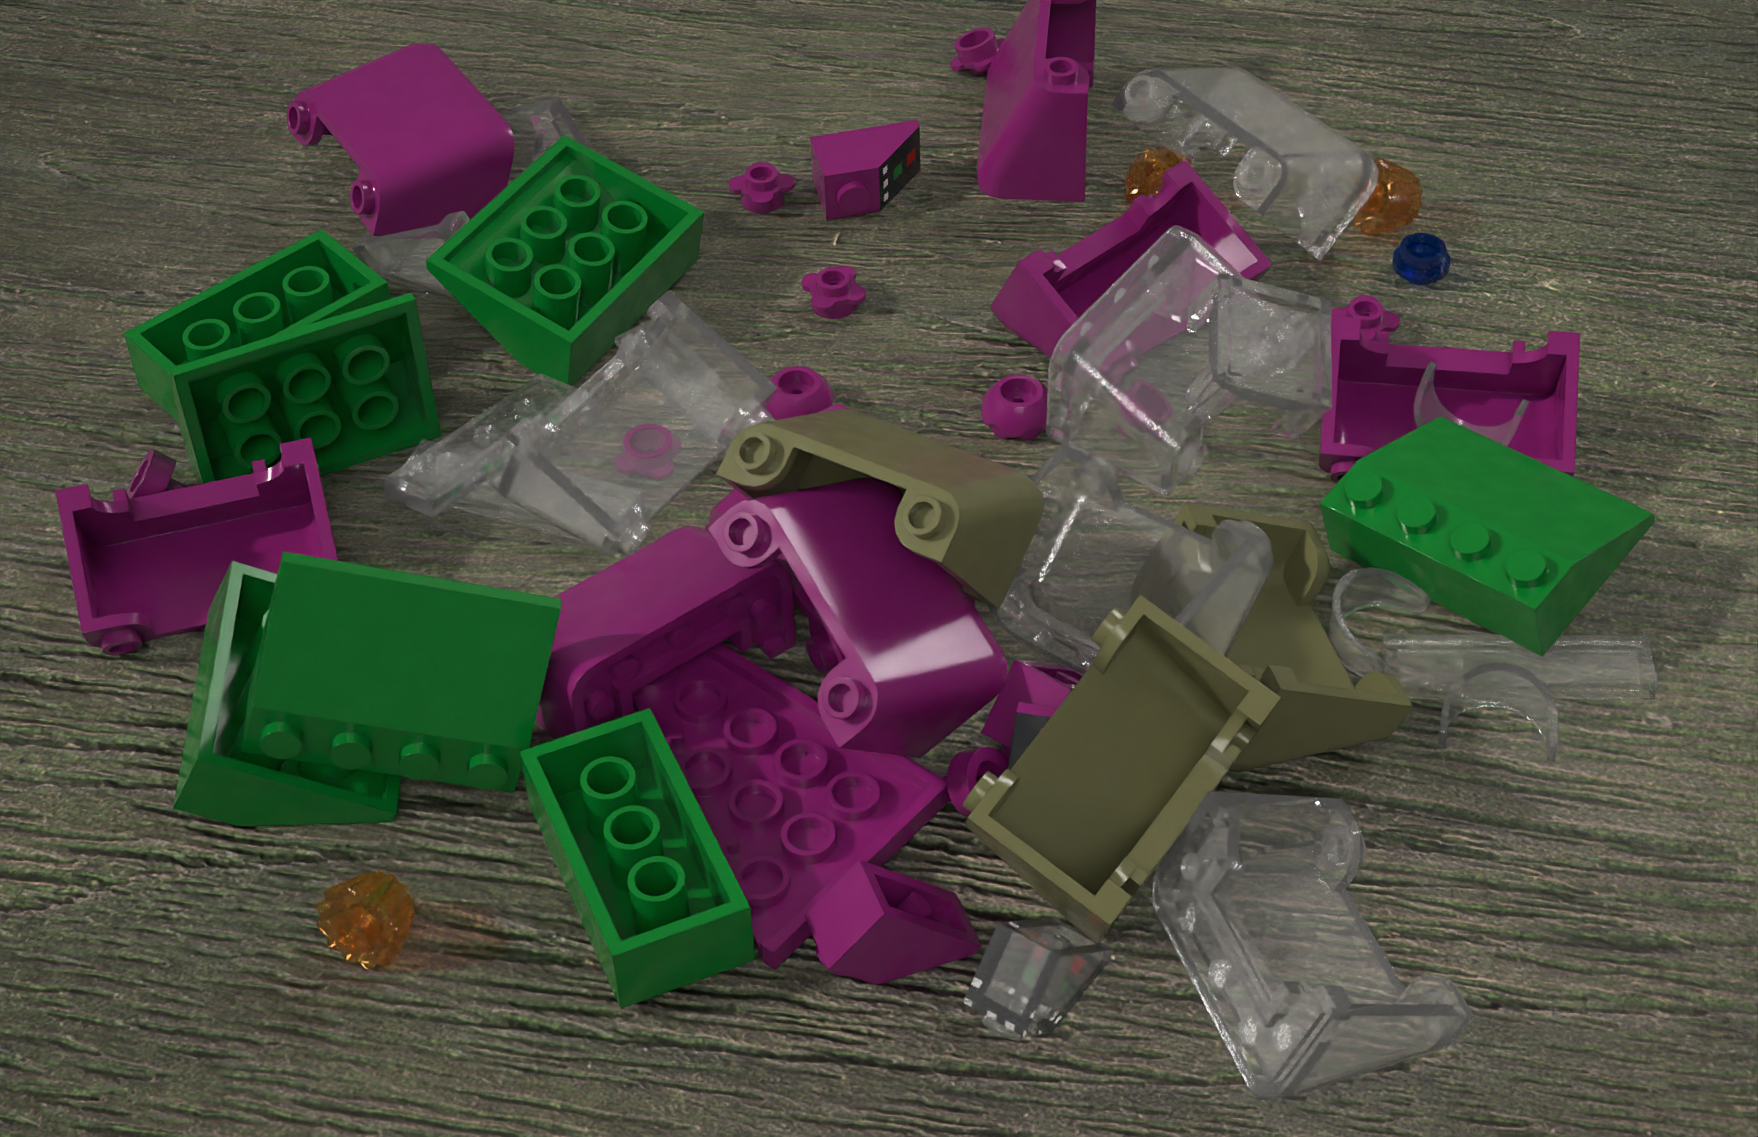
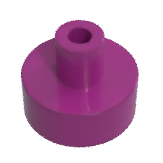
(154, 476)
(966, 771)

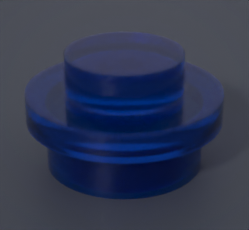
(1421, 259)

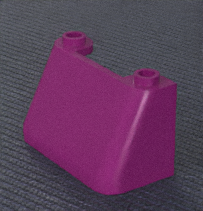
(1039, 104)
(415, 133)
(1055, 290)
(1379, 384)
(159, 558)
(653, 617)
(907, 629)

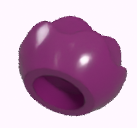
(799, 393)
(1016, 407)

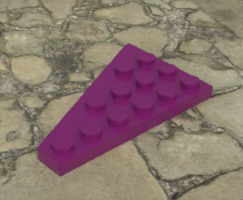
(781, 790)

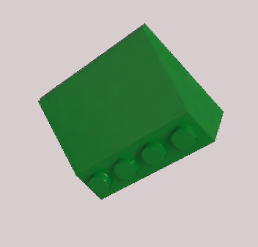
(568, 258)
(344, 382)
(1482, 529)
(399, 673)
(247, 787)

